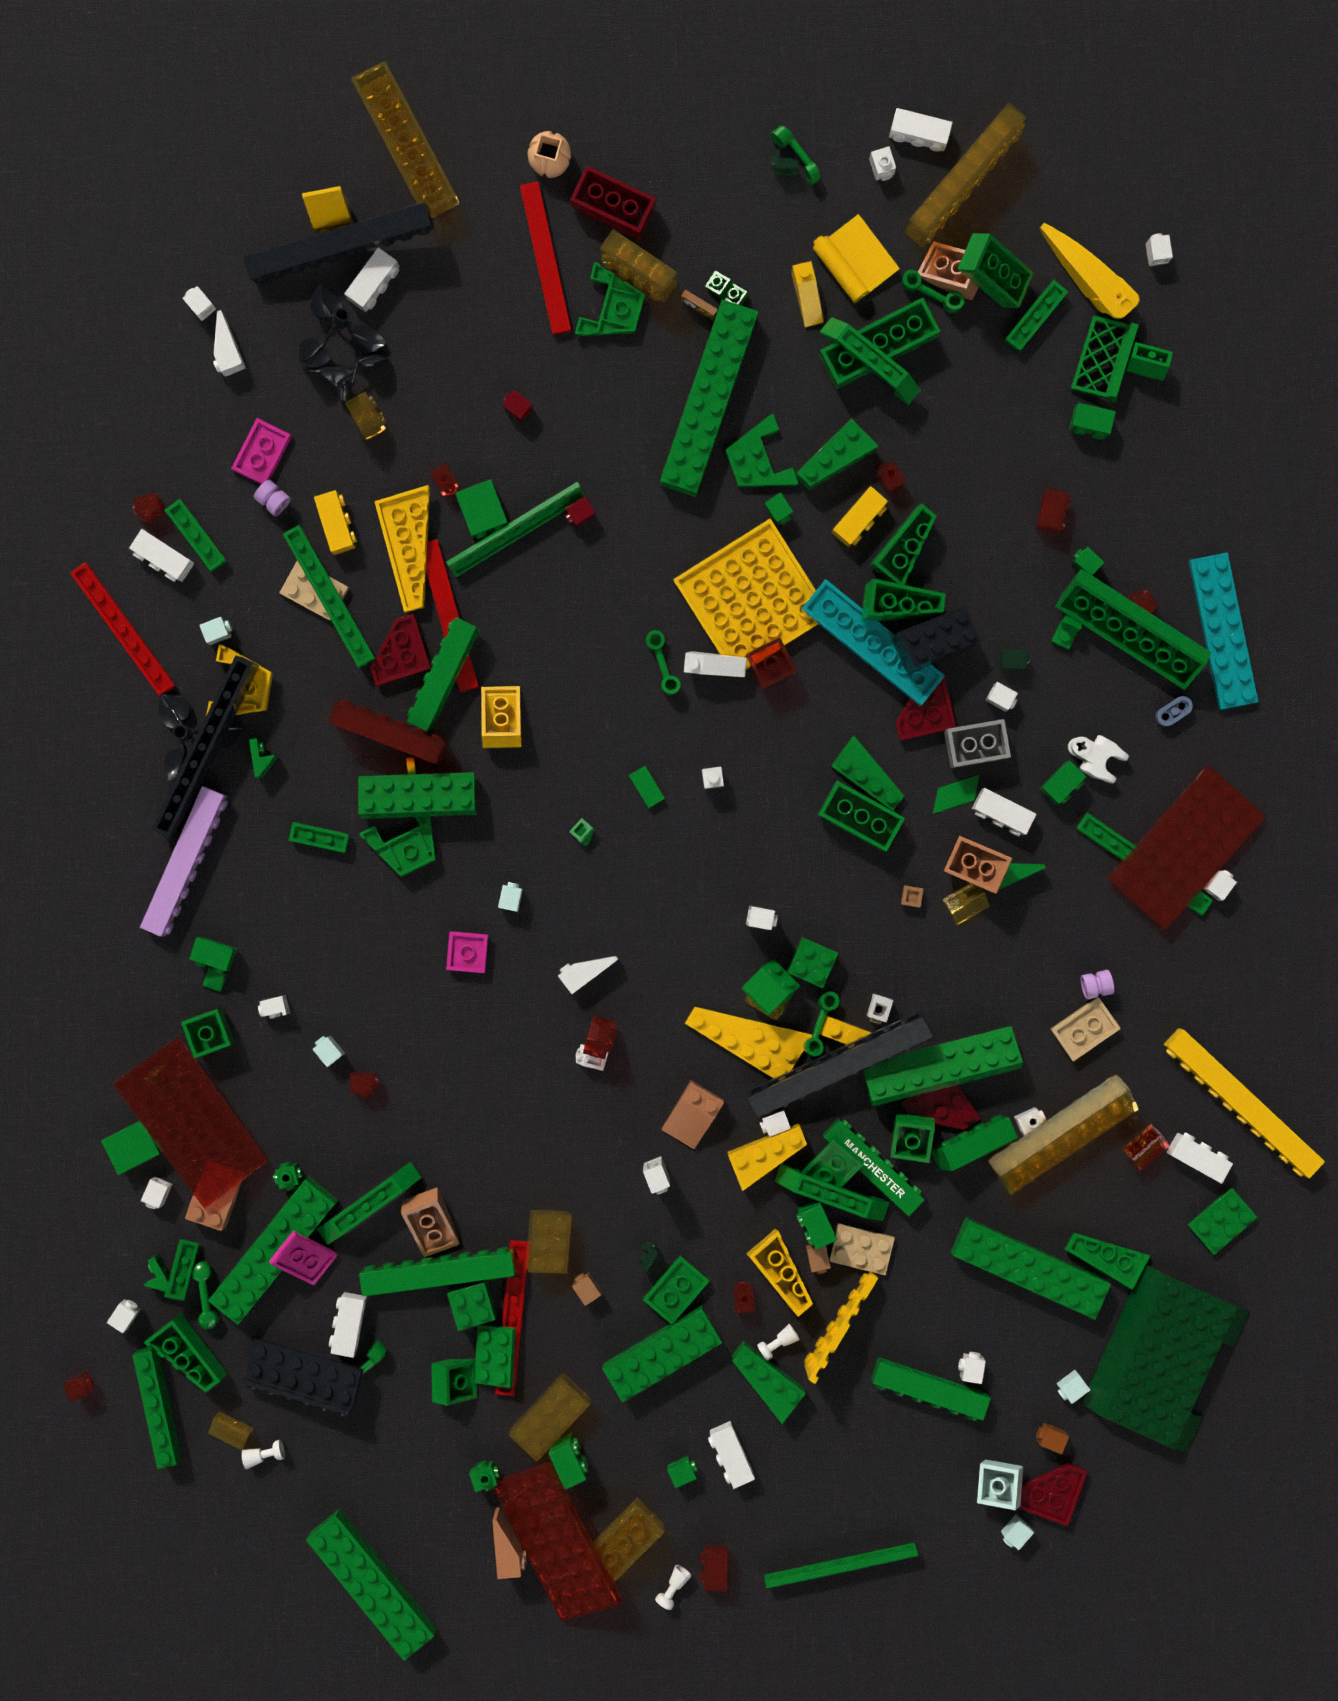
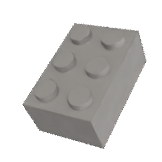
(977, 743)

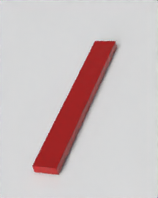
(545, 258)
(447, 607)
(123, 629)
(514, 1305)

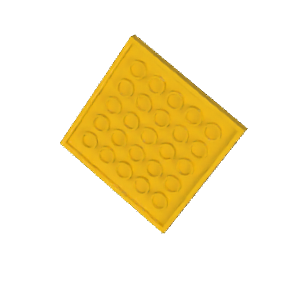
(749, 593)

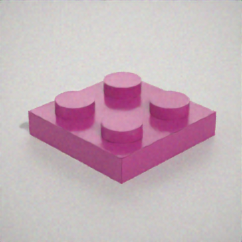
(467, 952)

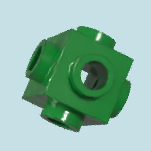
(294, 1172)
(484, 1476)

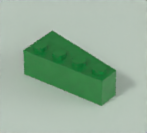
(840, 452)
(901, 551)
(900, 602)
(973, 1143)
(187, 1352)
(770, 1382)

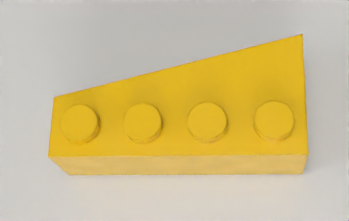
(765, 1154)
(778, 1268)

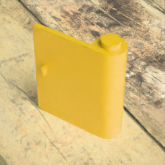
(855, 258)

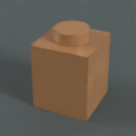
(818, 1259)
(586, 1288)

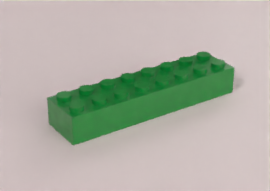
(1133, 629)
(942, 1066)
(1030, 1268)
(254, 1271)
(371, 1584)

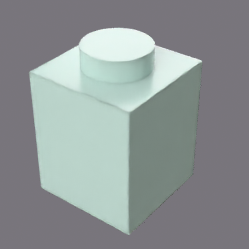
(216, 630)
(510, 897)
(328, 1050)
(1072, 1387)
(1016, 1532)

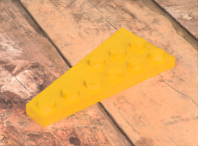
(405, 531)
(760, 1044)
(838, 1328)

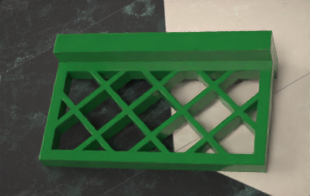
(1120, 363)

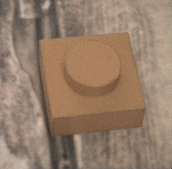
(912, 896)

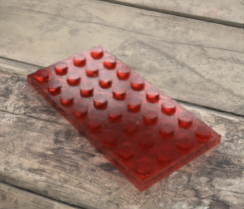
(1186, 847)
(190, 1122)
(556, 1542)

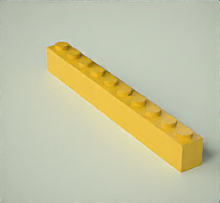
(1244, 1103)

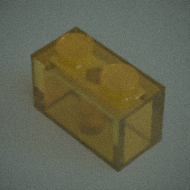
(366, 416)

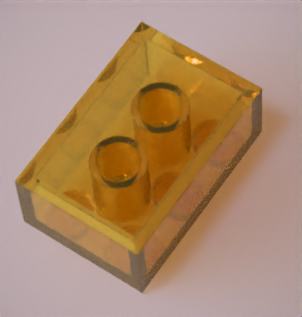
(548, 1241)

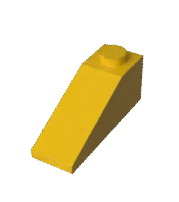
(807, 293)

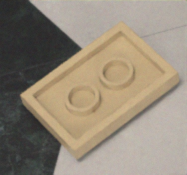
(301, 591)
(1085, 1028)
(861, 1249)

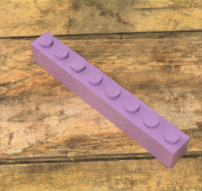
(184, 861)

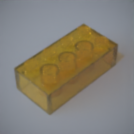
(638, 266)
(549, 1417)
(628, 1538)

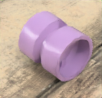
(274, 500)
(1099, 984)

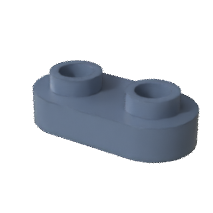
(1173, 712)

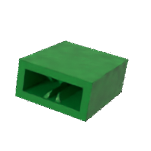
(481, 509)
(130, 1147)

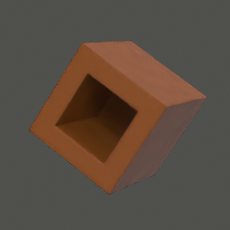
(1052, 1438)

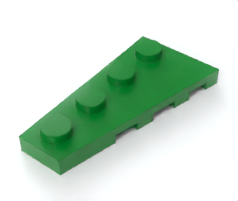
(863, 771)
(1114, 1261)

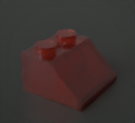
(770, 663)

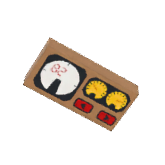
(699, 305)

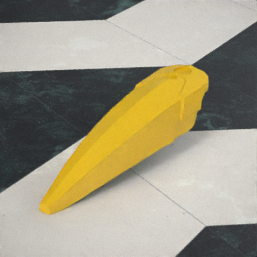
(1095, 280)

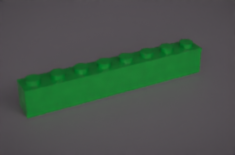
(438, 1272)

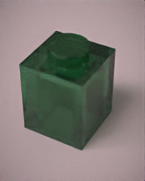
(1014, 659)

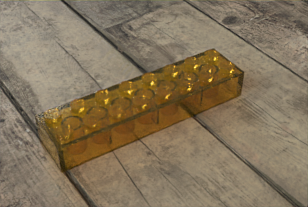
(404, 139)
(965, 175)
(1063, 1134)

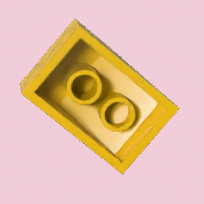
(327, 209)
(501, 717)

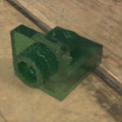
(787, 166)
(648, 1258)

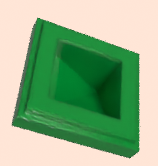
(582, 832)
(214, 980)

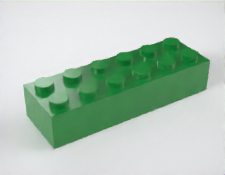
(893, 335)
(417, 795)
(662, 1353)

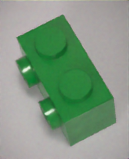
(1149, 361)
(1092, 421)
(1063, 783)
(213, 954)

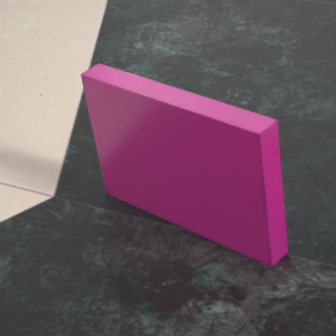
(261, 452)
(303, 1258)

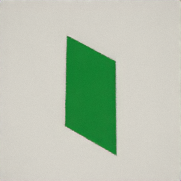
(956, 794)

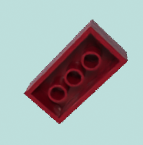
(613, 202)

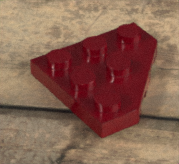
(400, 653)
(930, 717)
(945, 1105)
(1054, 1493)

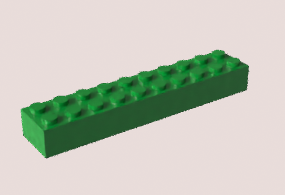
(709, 398)

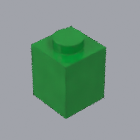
(778, 509)
(1087, 561)
(682, 1471)

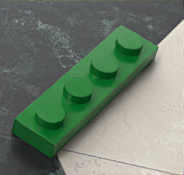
(1036, 316)
(195, 535)

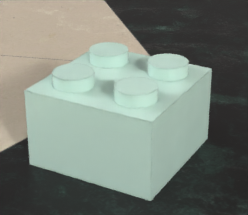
(1000, 1484)

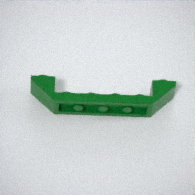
(872, 357)
(831, 1194)
(369, 1203)

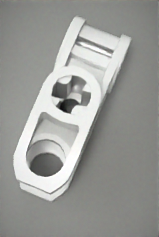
(1095, 756)

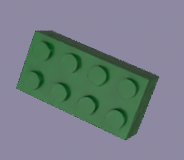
(995, 270)
(861, 816)

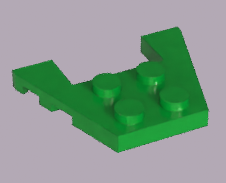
(620, 308)
(751, 462)
(406, 851)

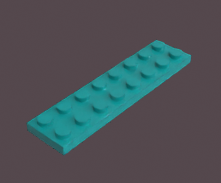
(1223, 631)
(868, 641)

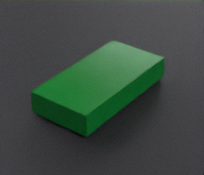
(646, 787)

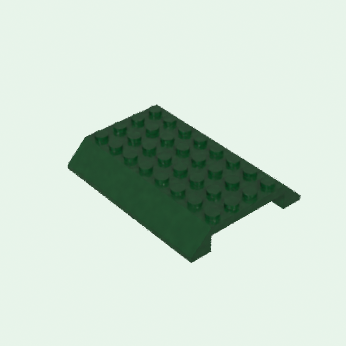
(1162, 1358)

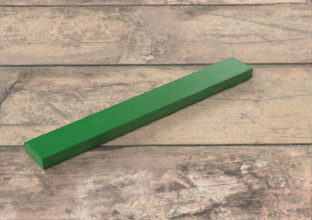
(515, 530)
(329, 596)
(1121, 848)
(840, 1565)

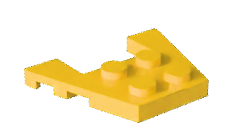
(259, 690)

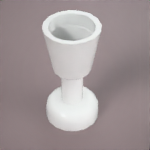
(785, 1337)
(255, 1456)
(677, 1581)

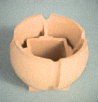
(548, 165)

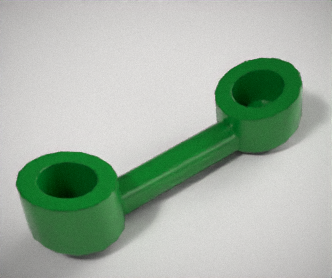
(783, 136)
(951, 303)
(654, 641)
(814, 1046)
(208, 1318)
(375, 1355)

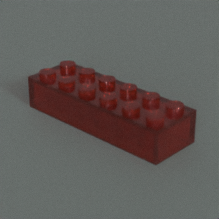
(388, 733)

